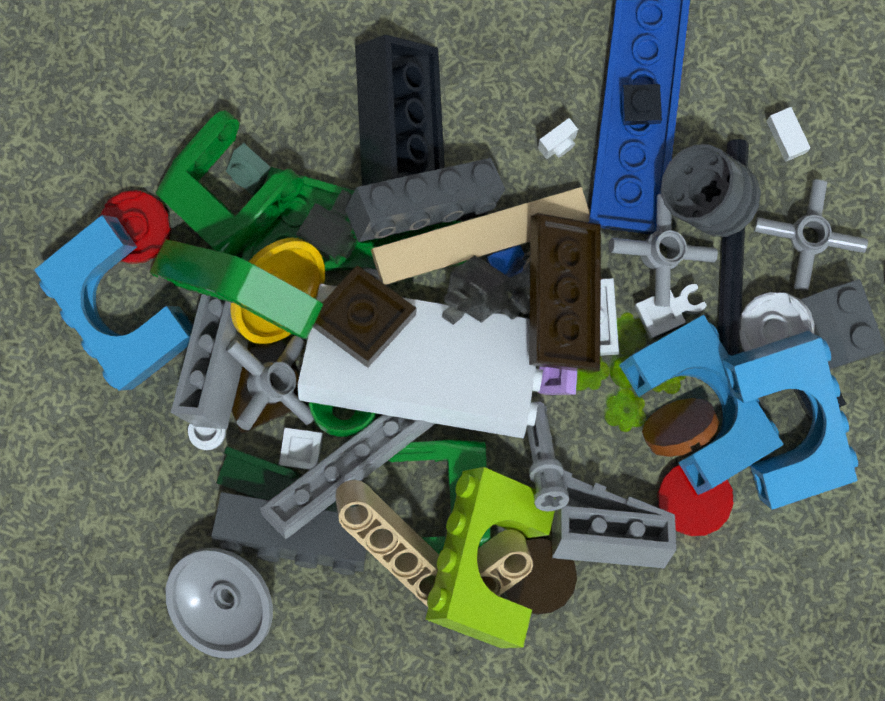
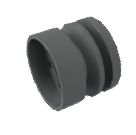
(710, 190)

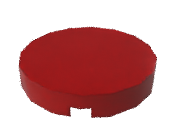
(146, 232)
(693, 512)

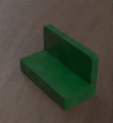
(254, 475)

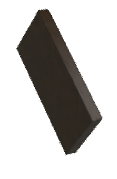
(565, 293)

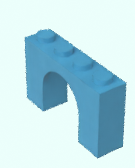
(73, 279)
(745, 429)
(824, 456)

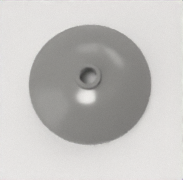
(208, 614)

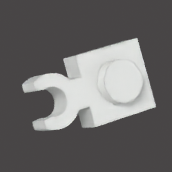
(664, 319)

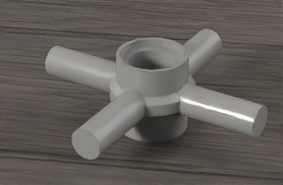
(820, 225)
(651, 256)
(260, 386)

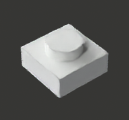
(558, 140)
(300, 448)

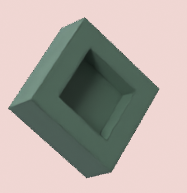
(247, 169)

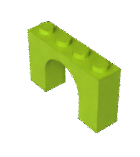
(459, 594)

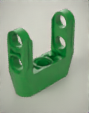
(203, 210)
(460, 457)

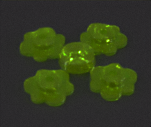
(625, 398)

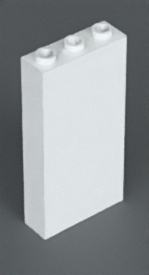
(433, 372)

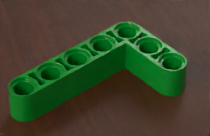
(239, 283)

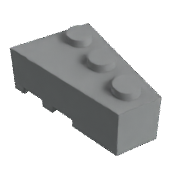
(611, 528)

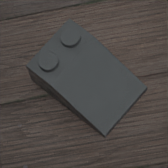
(845, 323)

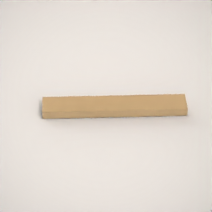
(472, 237)

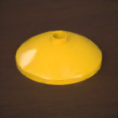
(294, 263)

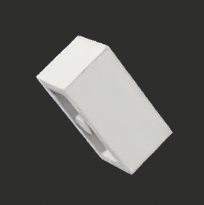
(788, 134)

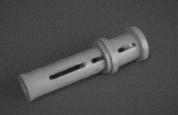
(546, 469)

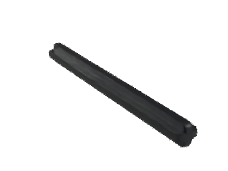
(732, 271)

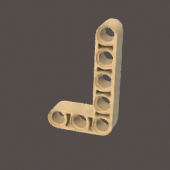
(500, 560)

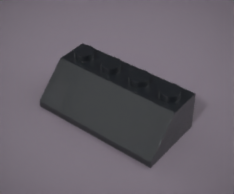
(398, 108)

